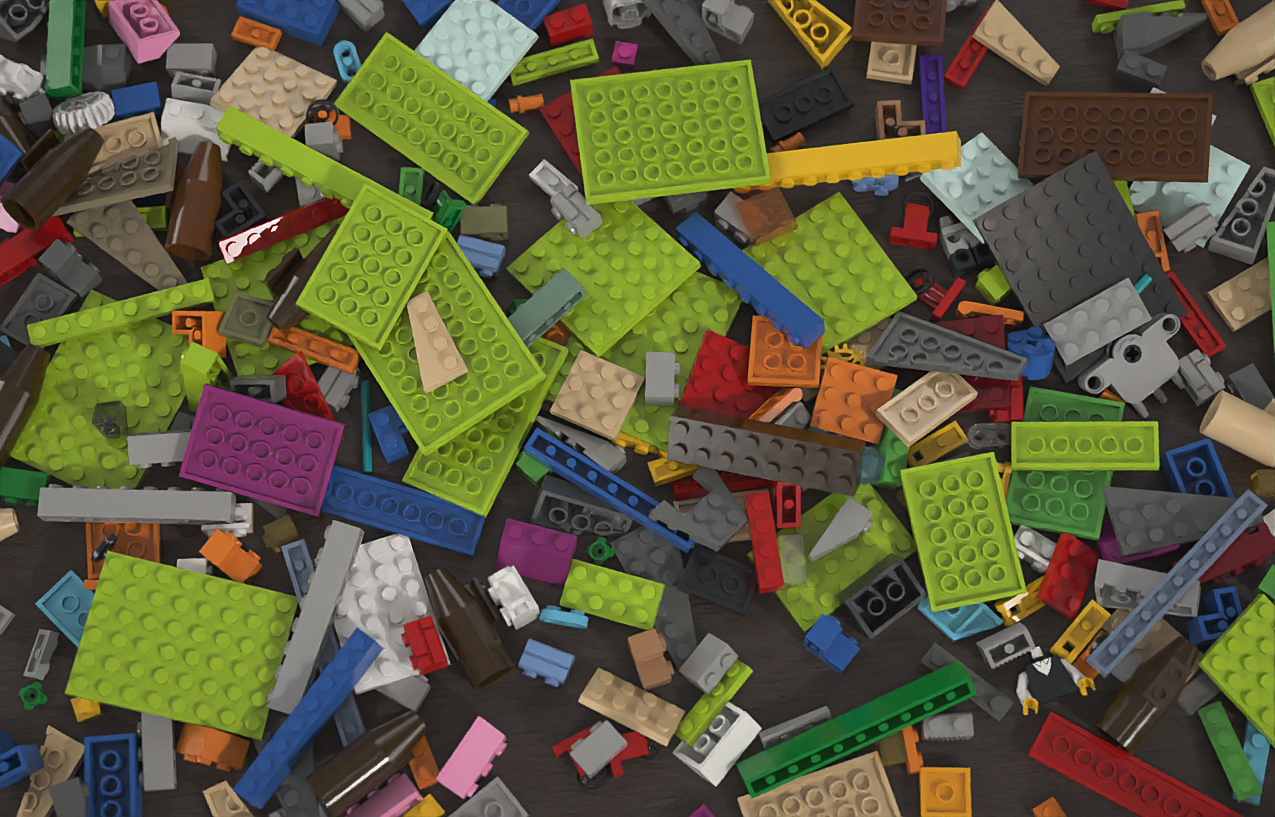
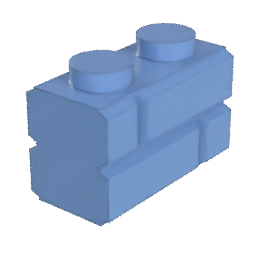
(483, 255)
(546, 663)

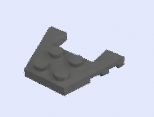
(712, 519)

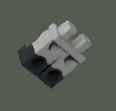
(963, 248)

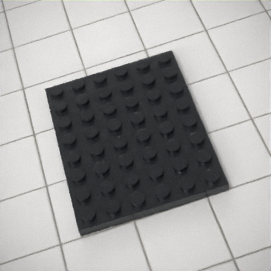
(1070, 244)

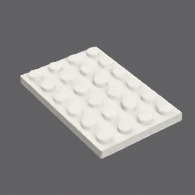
(379, 599)

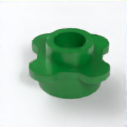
(595, 547)
(25, 694)

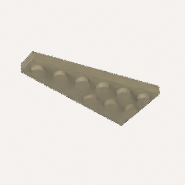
(127, 180)
(130, 241)

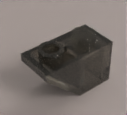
(110, 419)

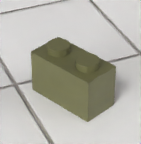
(485, 222)

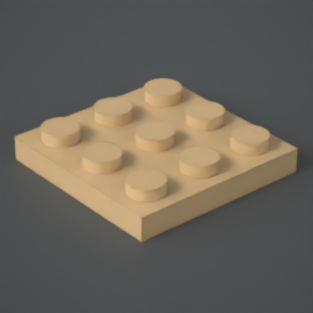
(597, 395)

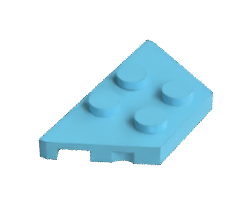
(961, 621)

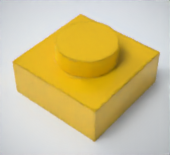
(86, 709)

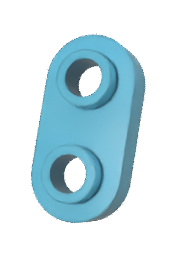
(346, 64)
(555, 616)

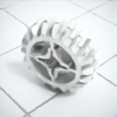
(82, 112)

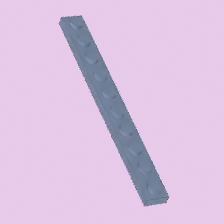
(300, 567)
(1176, 583)

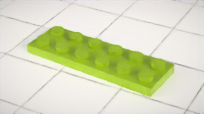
(1085, 445)

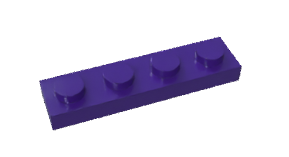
(932, 93)

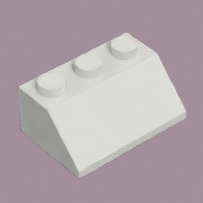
(191, 125)
(719, 744)

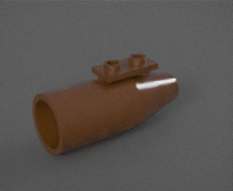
(195, 204)

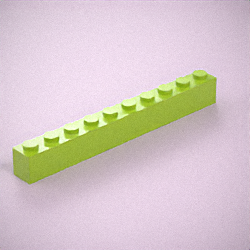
(299, 160)

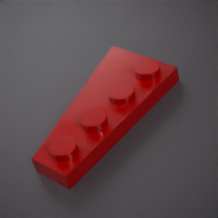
(302, 388)

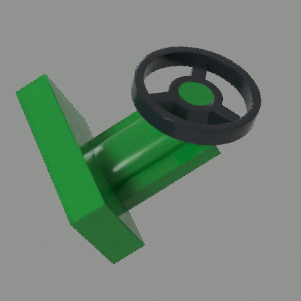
(447, 211)

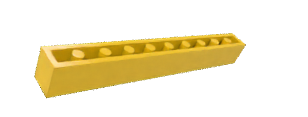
(862, 160)

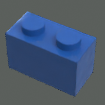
(138, 100)

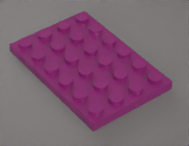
(261, 449)

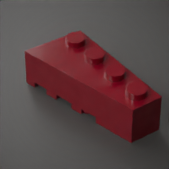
(1243, 552)

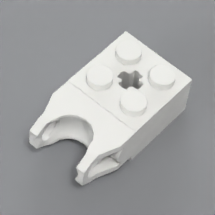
(19, 82)
(513, 595)

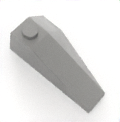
(595, 449)

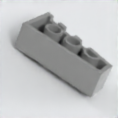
(1245, 226)
(1126, 586)

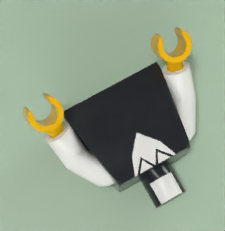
(1048, 680)

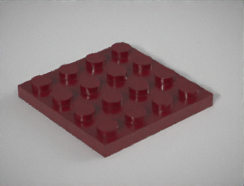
(992, 392)

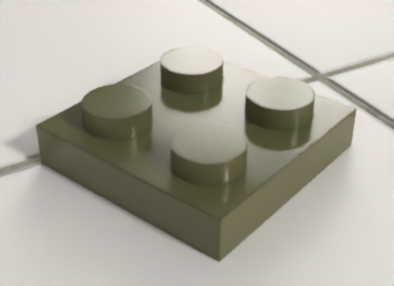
(247, 320)

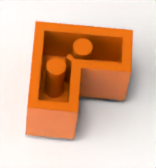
(201, 328)
(225, 554)
(211, 745)

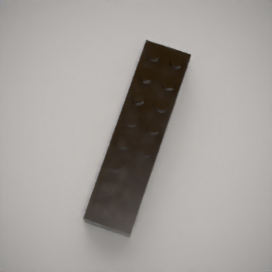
(766, 450)

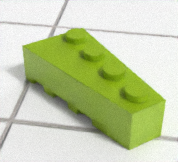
(202, 367)

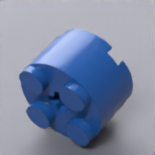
(1037, 348)

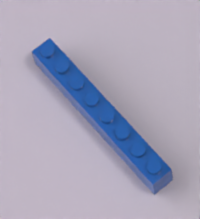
(750, 281)
(602, 485)
(308, 719)

